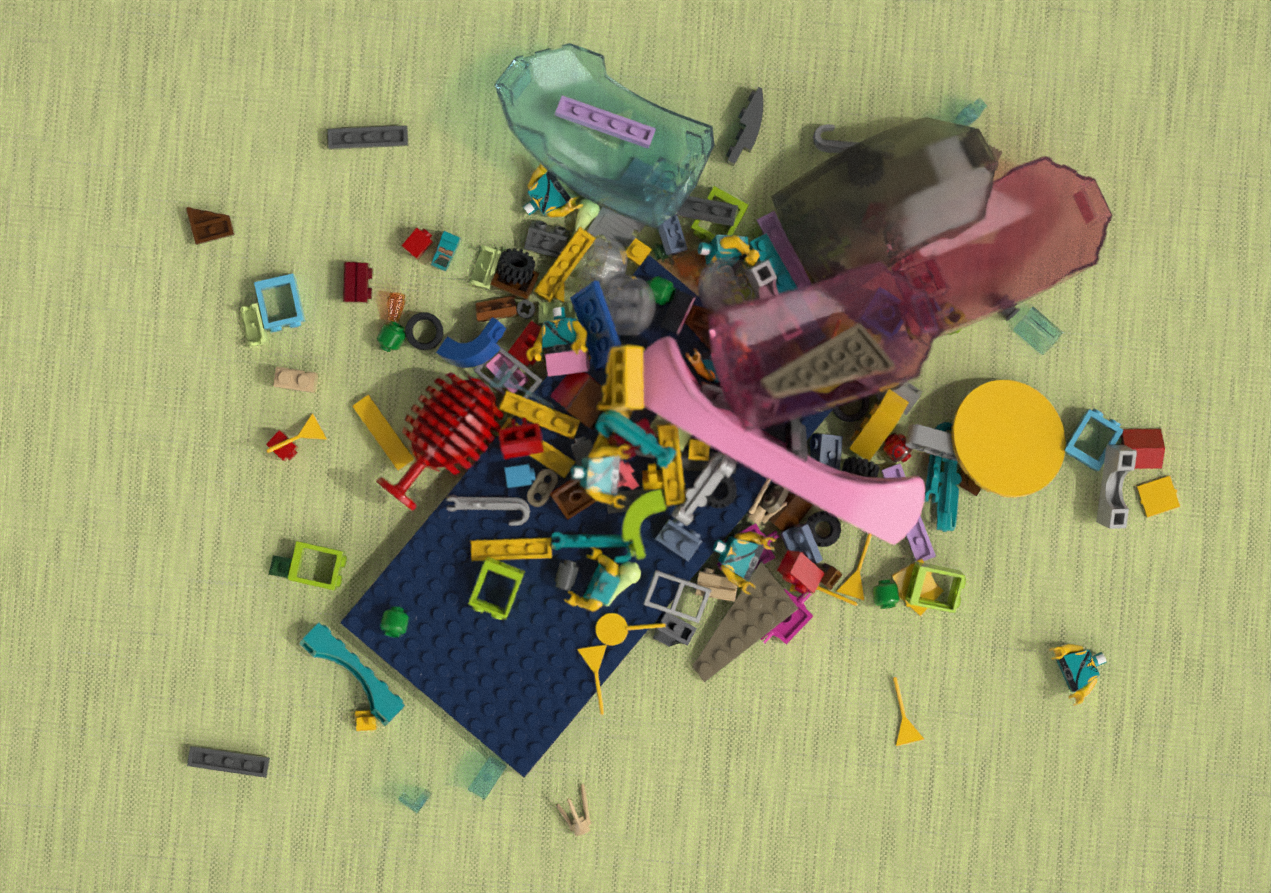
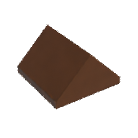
(519, 290)
(585, 403)
(572, 498)
(791, 513)

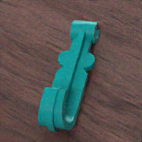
(613, 420)
(934, 469)
(948, 496)
(582, 541)

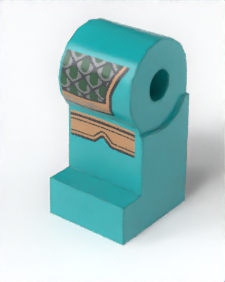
(445, 251)

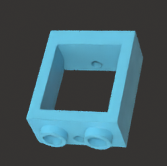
(293, 322)
(1083, 457)

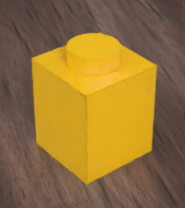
(638, 252)

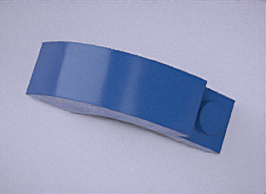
(474, 352)

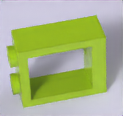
(725, 198)
(297, 561)
(503, 569)
(916, 584)

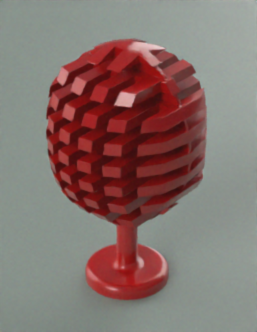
(447, 430)

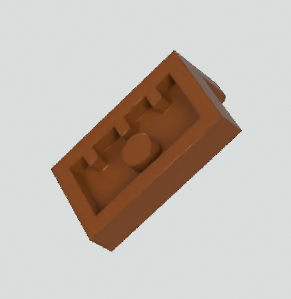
(496, 308)

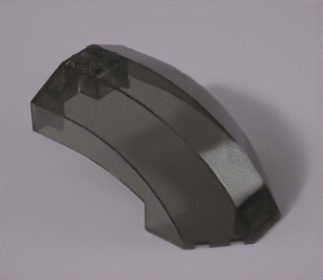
(888, 196)

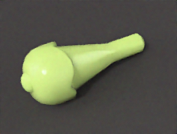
(585, 214)
(628, 574)

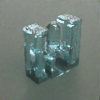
(970, 113)

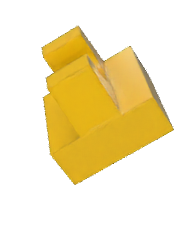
(698, 450)
(652, 478)
(365, 720)

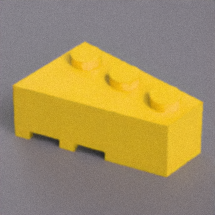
(624, 379)
(878, 425)

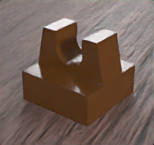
(831, 576)

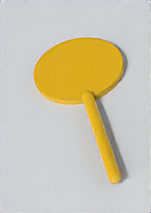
(613, 628)

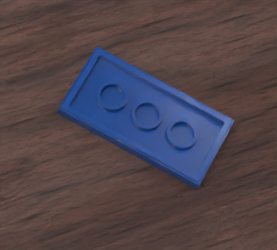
(596, 319)

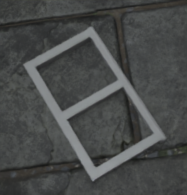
(517, 364)
(672, 610)

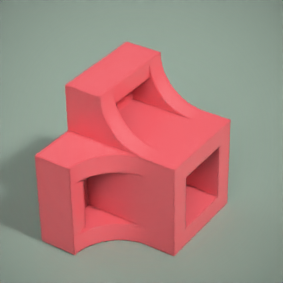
(625, 476)

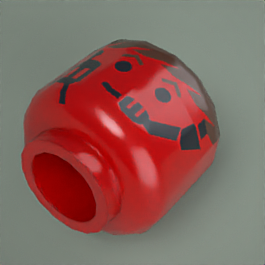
(896, 448)

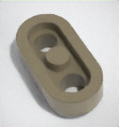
(541, 487)
(774, 497)

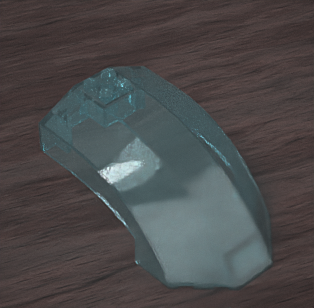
(603, 168)

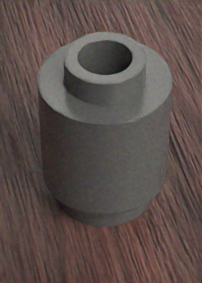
(566, 575)

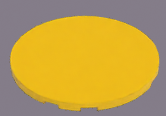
(1008, 438)

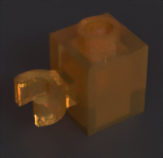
(691, 265)

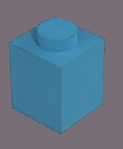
(519, 476)

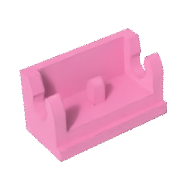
(567, 362)
(496, 363)

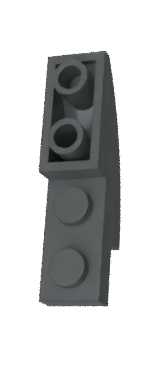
(751, 120)

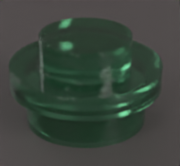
(659, 252)

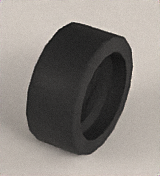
(424, 316)
(850, 418)

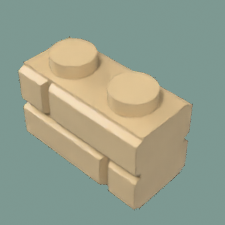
(295, 380)
(719, 584)

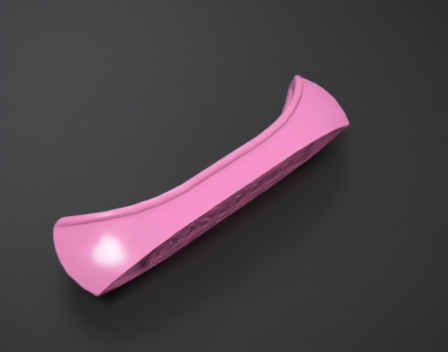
(874, 504)

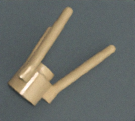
(757, 512)
(580, 825)

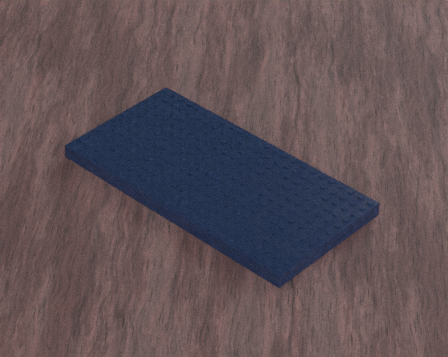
(522, 675)

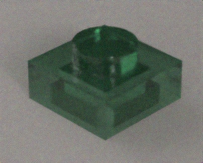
(280, 566)

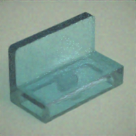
(1038, 331)
(487, 777)
(415, 805)

